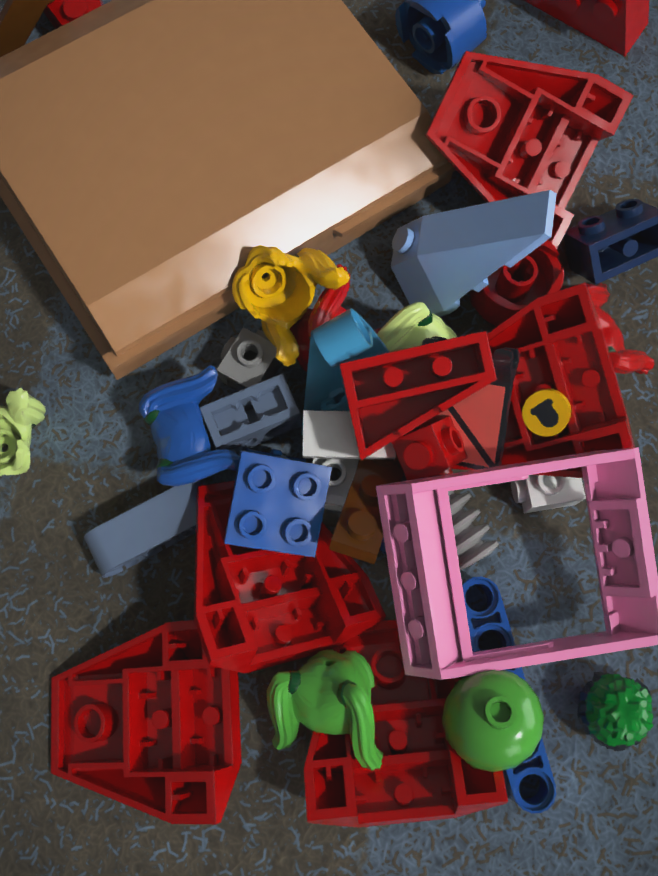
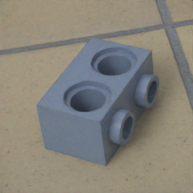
(252, 415)

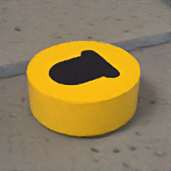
(546, 412)

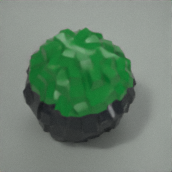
(615, 710)

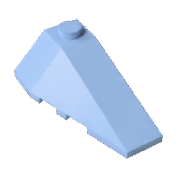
(458, 249)

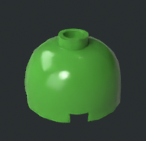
(493, 720)

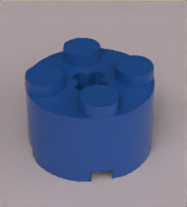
(441, 30)

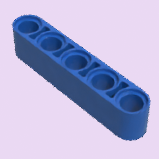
(494, 619)

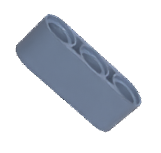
(144, 529)

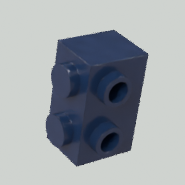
(613, 241)

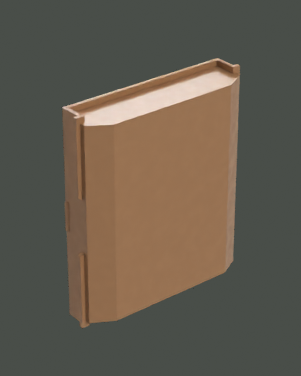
(187, 133)

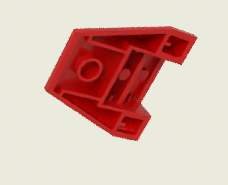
(524, 127)
(566, 352)
(272, 605)
(151, 726)
(419, 769)

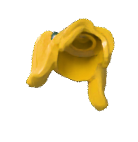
(285, 292)

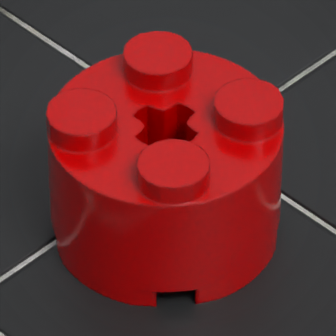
(537, 276)

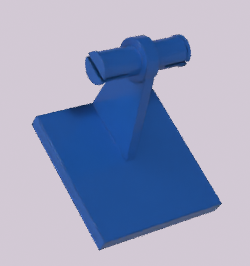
(277, 503)

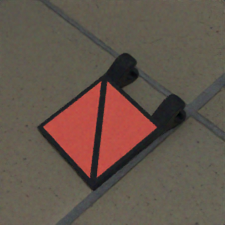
(485, 414)

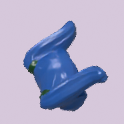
(180, 433)

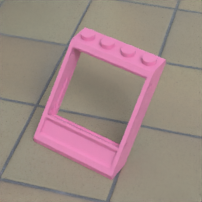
(429, 581)

